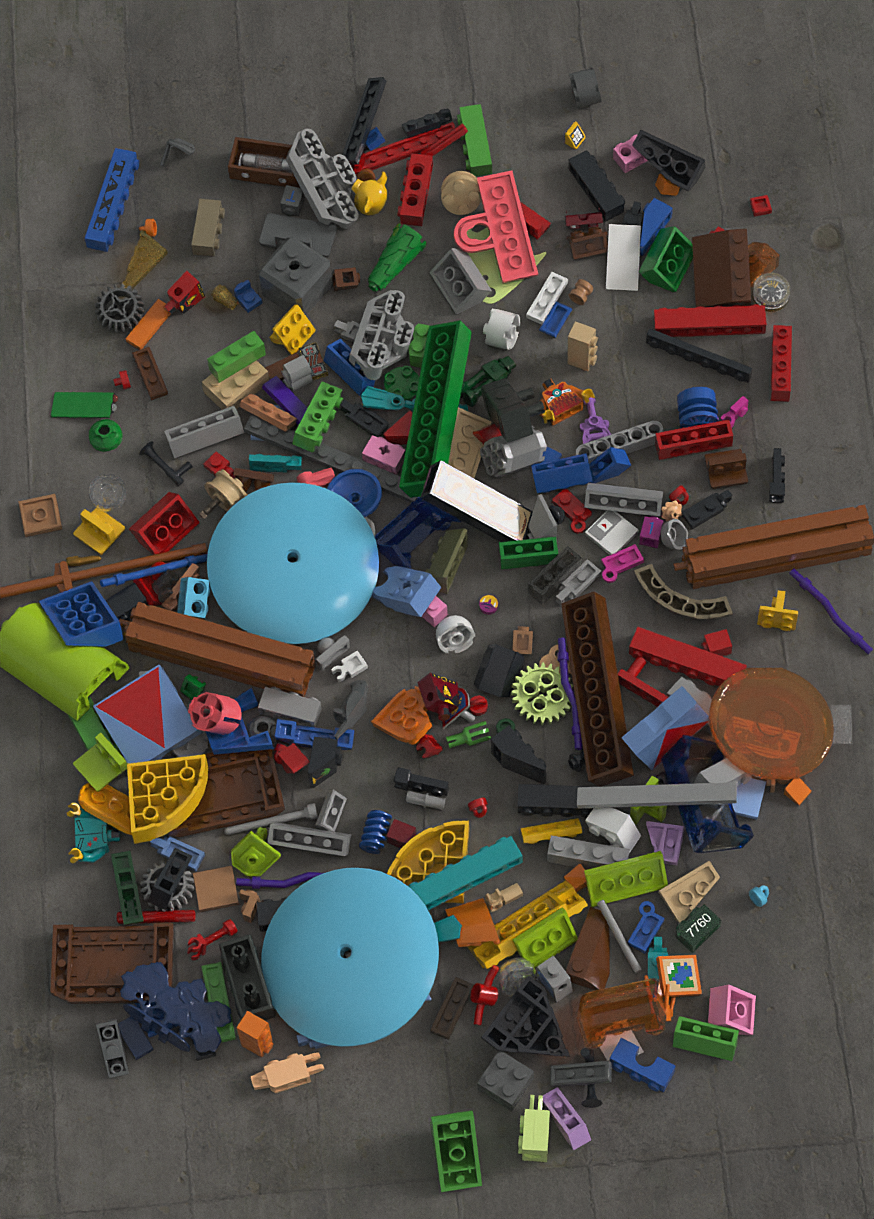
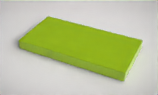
(626, 878)

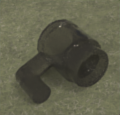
(164, 584)

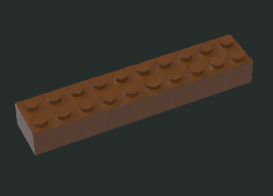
(597, 689)

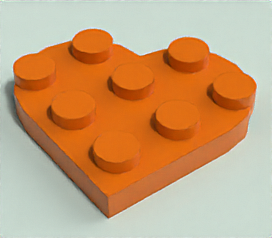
(404, 717)

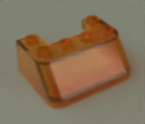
(620, 1010)

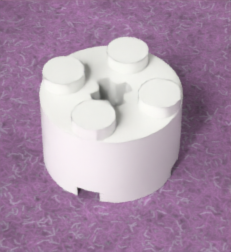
(501, 329)

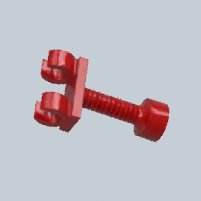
(228, 929)

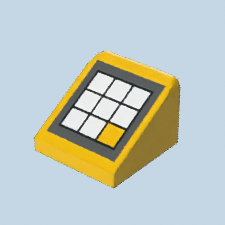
(574, 136)

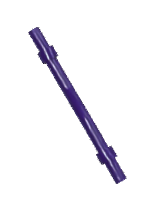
(807, 585)
(563, 658)
(257, 882)

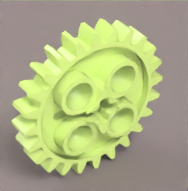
(532, 679)

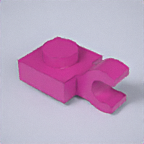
(737, 410)

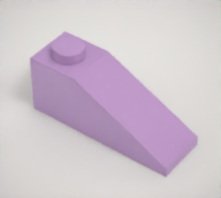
(566, 1118)

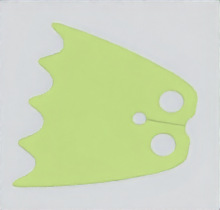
(487, 265)

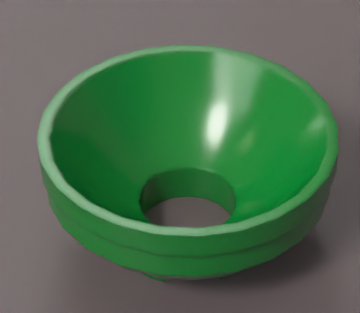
(105, 442)

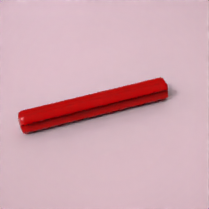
(167, 916)

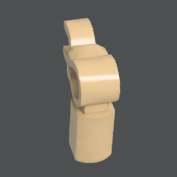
(495, 900)

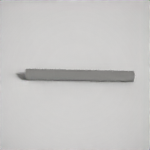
(619, 936)

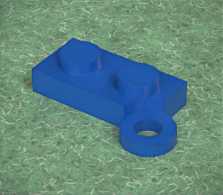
(646, 928)

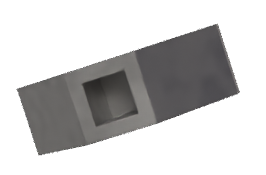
(112, 1048)

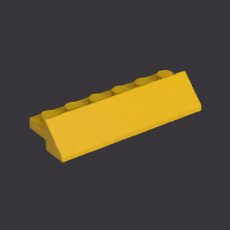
(525, 918)

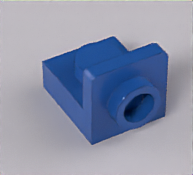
(247, 296)

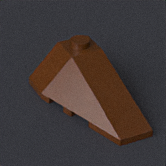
(591, 955)

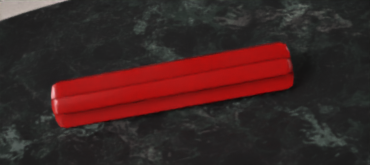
(445, 141)

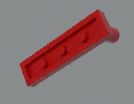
(629, 681)

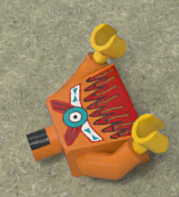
(562, 401)

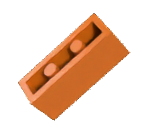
(255, 1034)

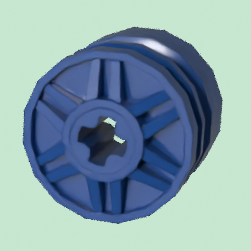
(697, 406)

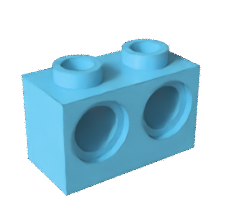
(188, 597)

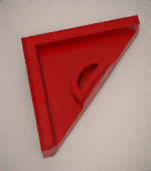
(487, 433)

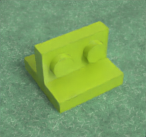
(656, 812)

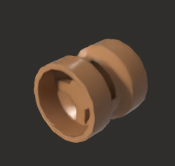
(581, 291)

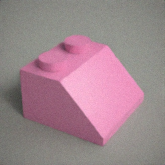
(732, 1009)

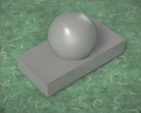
(331, 651)

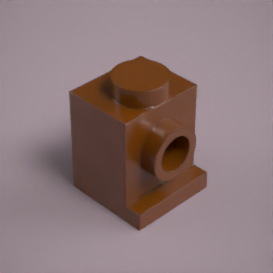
(350, 274)

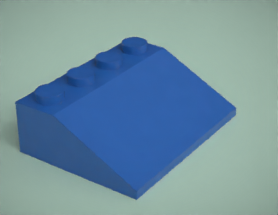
(83, 617)

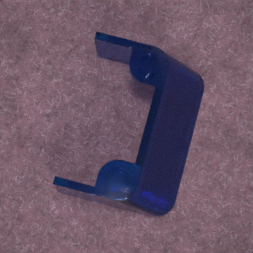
(411, 529)

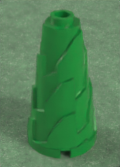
(398, 253)

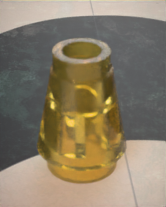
(224, 296)

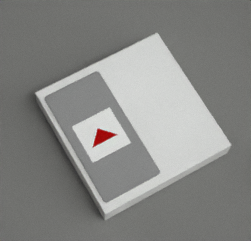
(611, 532)

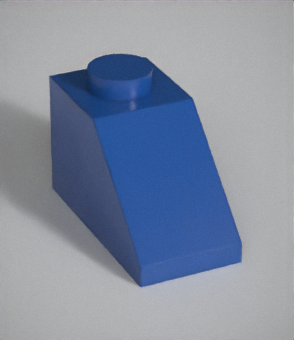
(609, 464)

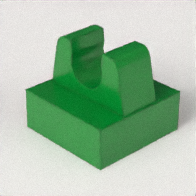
(192, 687)

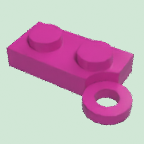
(621, 562)

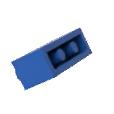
(337, 358)
(561, 473)

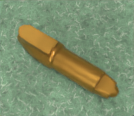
(77, 561)

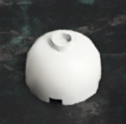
(454, 634)

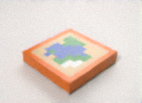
(680, 973)

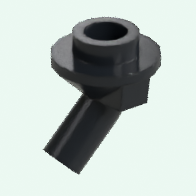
(576, 761)

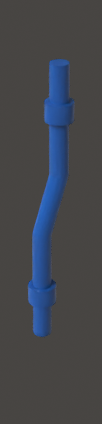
(119, 579)

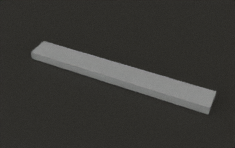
(657, 795)

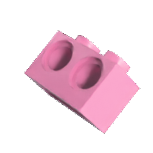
(633, 159)

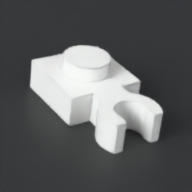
(351, 665)

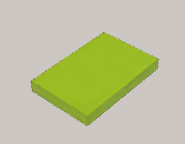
(546, 938)

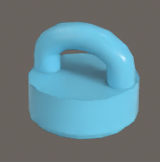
(757, 895)

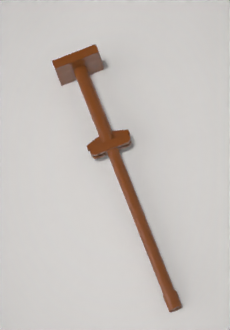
(63, 579)

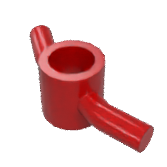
(484, 994)

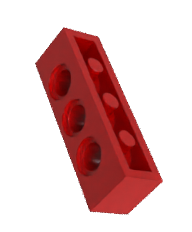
(420, 165)
(781, 363)
(693, 439)

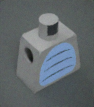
(552, 977)

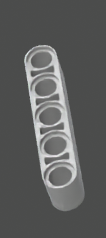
(625, 437)

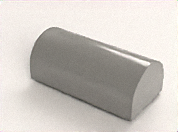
(330, 811)

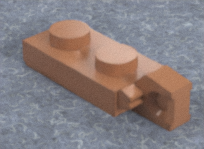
(171, 602)

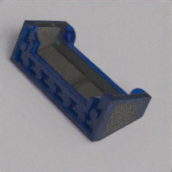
(707, 825)

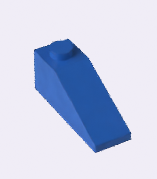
(655, 218)

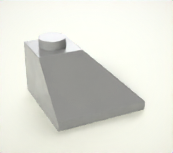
(542, 522)

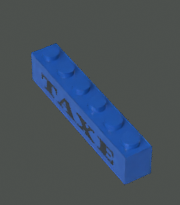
(111, 200)

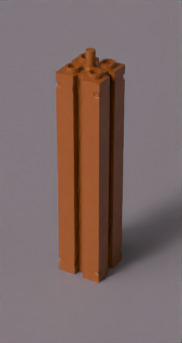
(777, 547)
(218, 649)

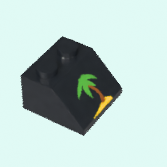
(324, 760)

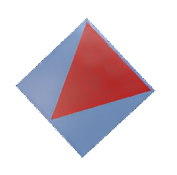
(147, 717)
(665, 726)

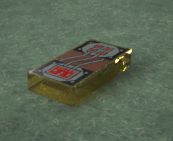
(315, 360)

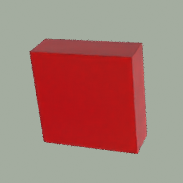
(760, 205)

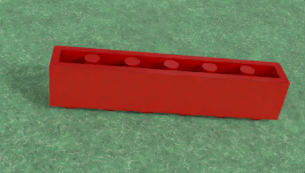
(711, 321)
(683, 657)

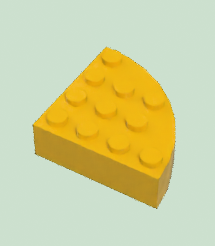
(164, 794)
(431, 853)

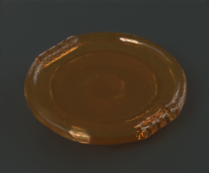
(771, 723)

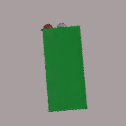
(84, 404)

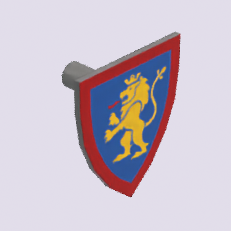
(464, 704)

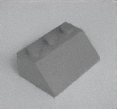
(460, 280)

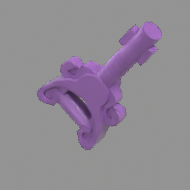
(593, 423)

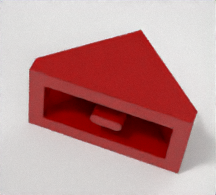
(400, 430)
(292, 759)

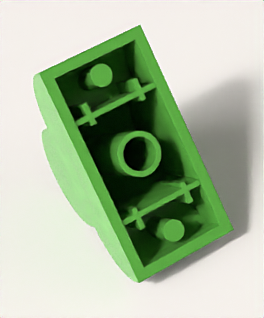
(456, 1150)

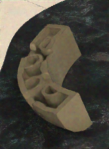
(679, 603)

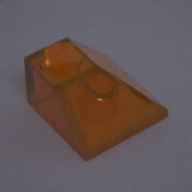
(761, 260)

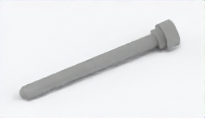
(308, 812)

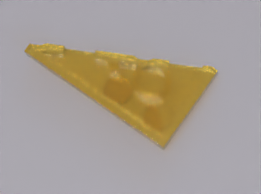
(145, 258)

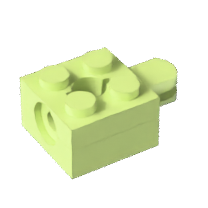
(535, 1132)

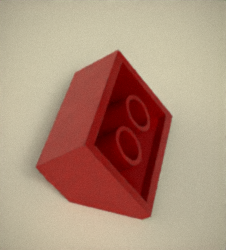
(164, 524)

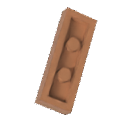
(268, 412)

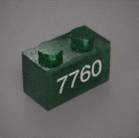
(697, 928)

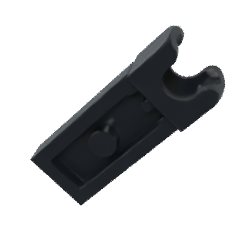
(777, 487)
(404, 780)

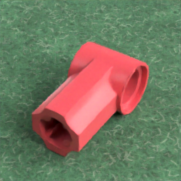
(320, 478)

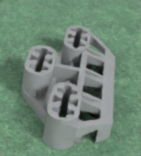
(330, 174)
(387, 335)

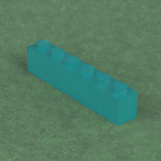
(468, 872)

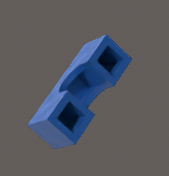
(655, 1075)

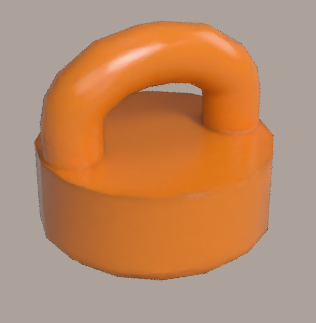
(150, 227)

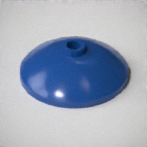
(358, 485)

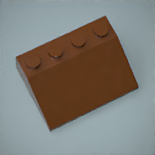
(722, 269)

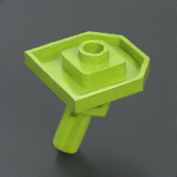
(253, 854)

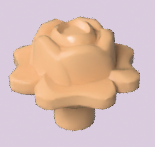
(671, 510)

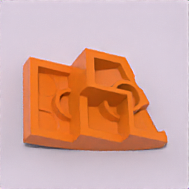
(475, 922)

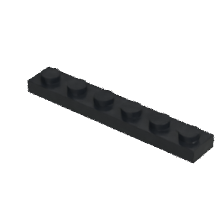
(364, 119)
(703, 357)

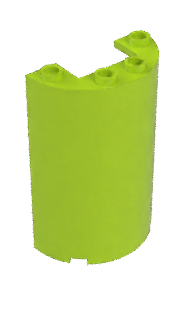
(56, 671)

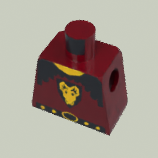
(439, 695)

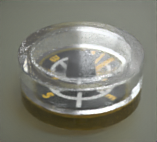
(771, 291)

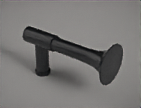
(174, 476)
(591, 1099)

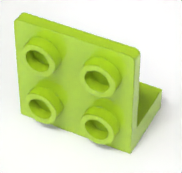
(100, 763)

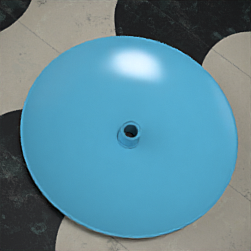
(300, 598)
(389, 962)

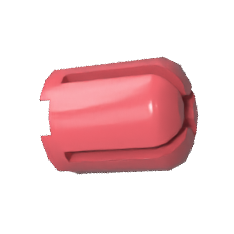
(213, 720)

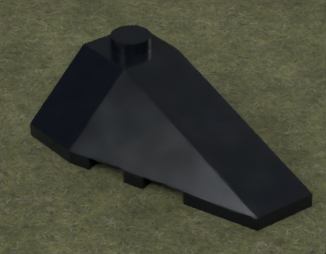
(671, 161)

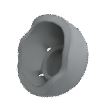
(669, 532)

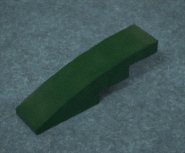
(127, 888)

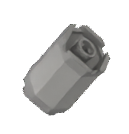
(509, 457)

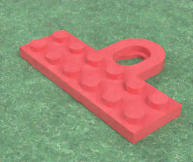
(506, 228)

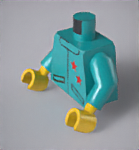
(91, 836)

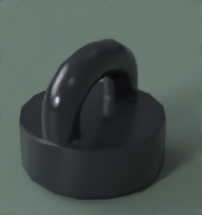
(557, 513)

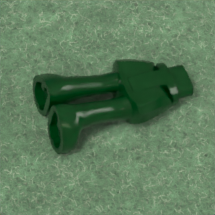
(492, 372)

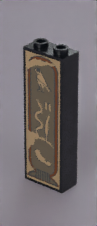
(475, 503)

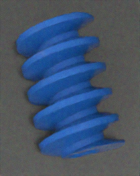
(373, 831)

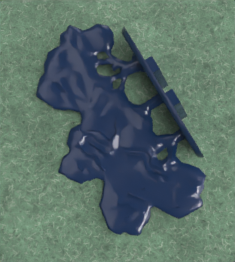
(180, 1006)

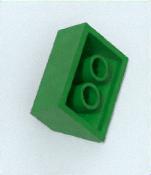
(667, 259)

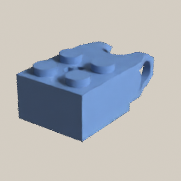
(407, 590)

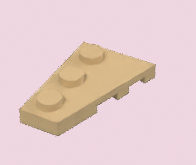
(689, 890)

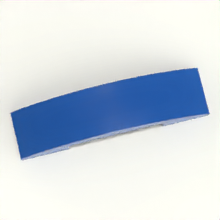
(304, 735)

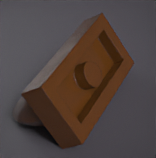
(260, 479)

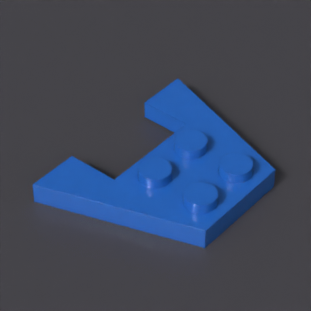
(239, 739)

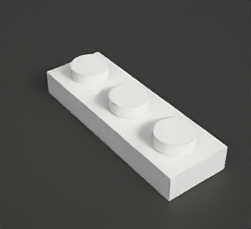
(547, 297)

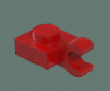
(217, 463)

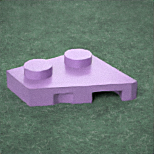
(666, 839)

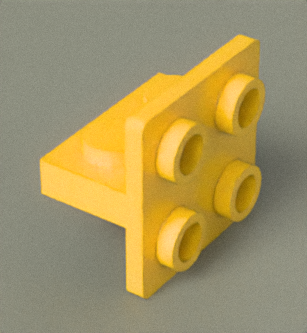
(292, 330)
(98, 530)
(777, 616)

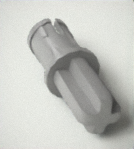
(425, 800)

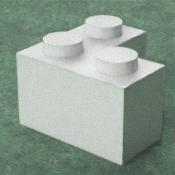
(614, 826)

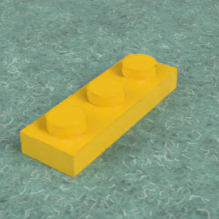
(544, 832)

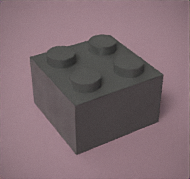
(505, 1080)

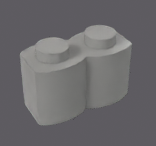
(297, 374)

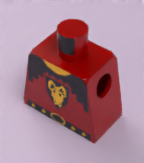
(184, 294)

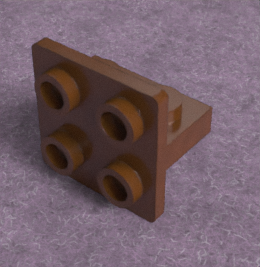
(588, 243)
(726, 468)

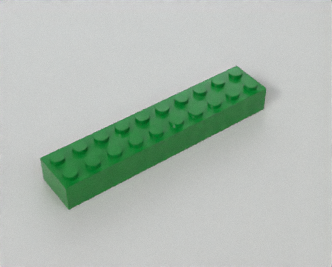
(435, 403)

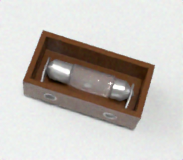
(261, 162)

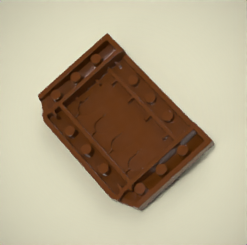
(237, 791)
(92, 959)

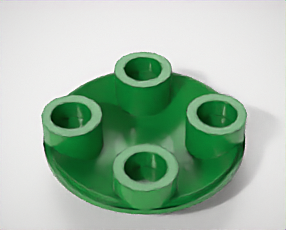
(402, 382)

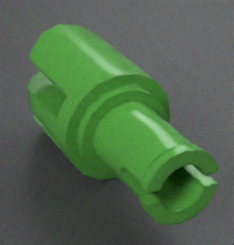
(465, 736)

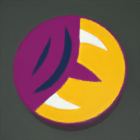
(488, 604)

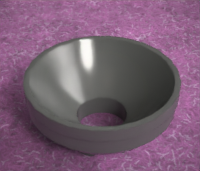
(265, 719)

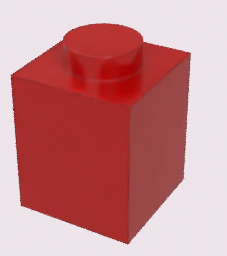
(717, 643)

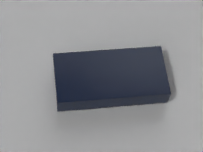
(135, 1038)

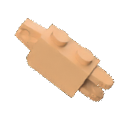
(287, 1073)

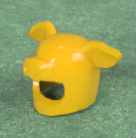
(370, 195)

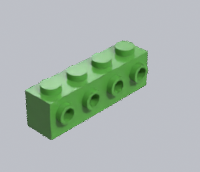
(317, 416)

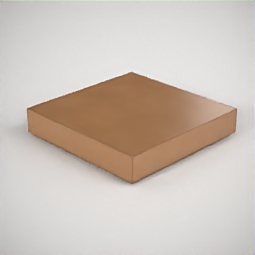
(40, 515)
(215, 888)

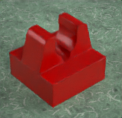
(430, 744)

